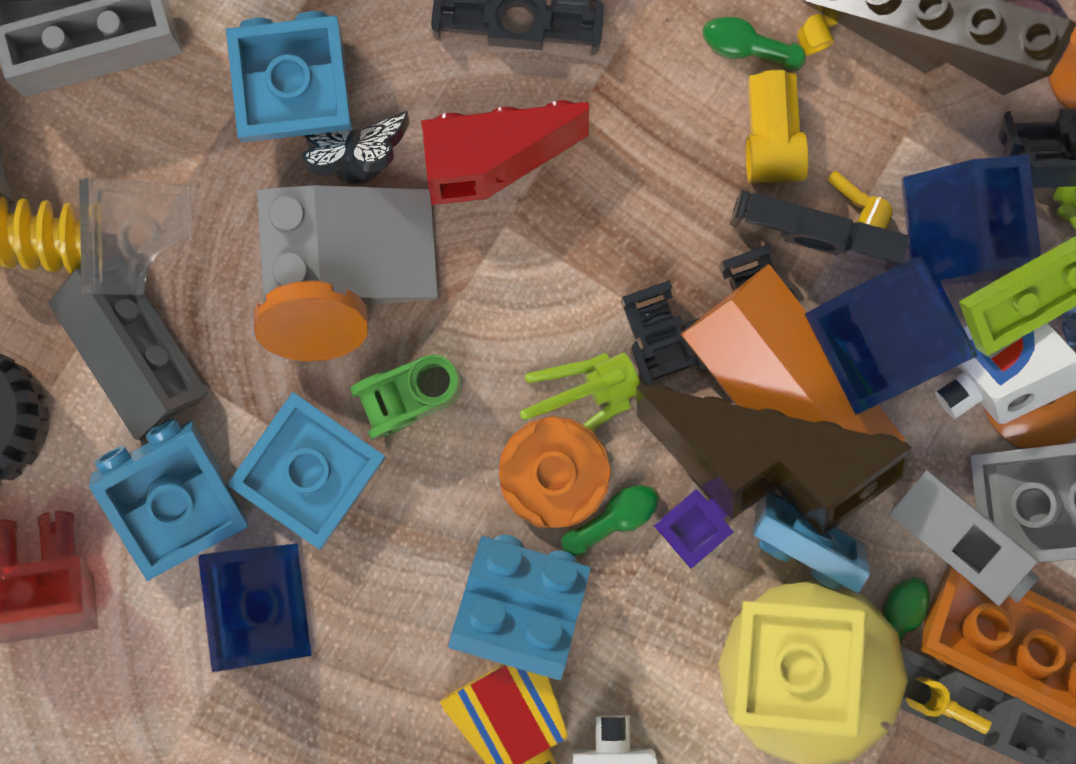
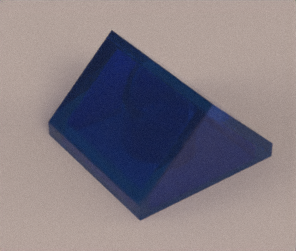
(254, 606)

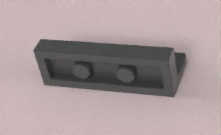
(128, 354)

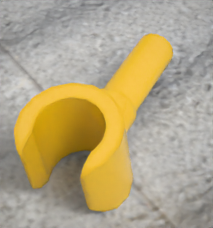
(815, 34)
(875, 209)
(942, 704)

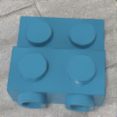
(288, 77)
(166, 497)
(520, 606)

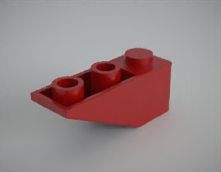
(489, 151)

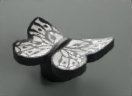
(356, 153)

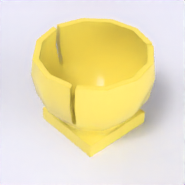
(812, 673)

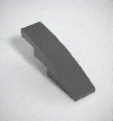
(1016, 726)

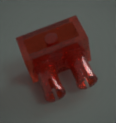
(49, 594)

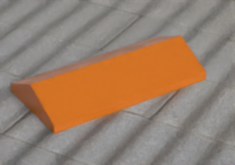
(771, 359)
(1011, 646)

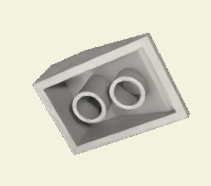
(351, 238)
(1031, 497)

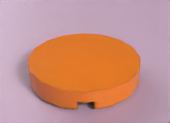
(310, 321)
(554, 472)

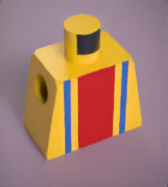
(508, 716)

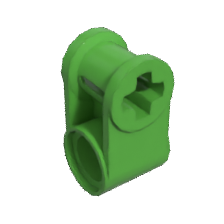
(403, 395)

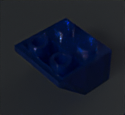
(973, 218)
(890, 334)

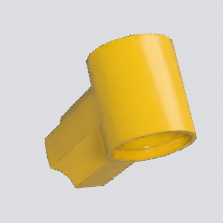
(775, 145)

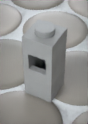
(966, 539)

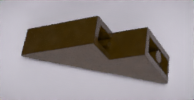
(984, 38)
(750, 452)

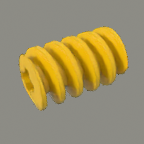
(39, 237)

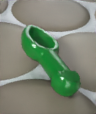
(739, 39)
(623, 513)
(907, 605)

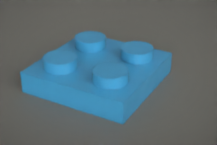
(306, 471)
(834, 557)

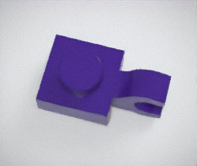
(694, 527)

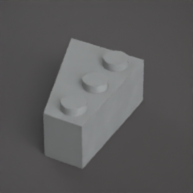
(78, 40)

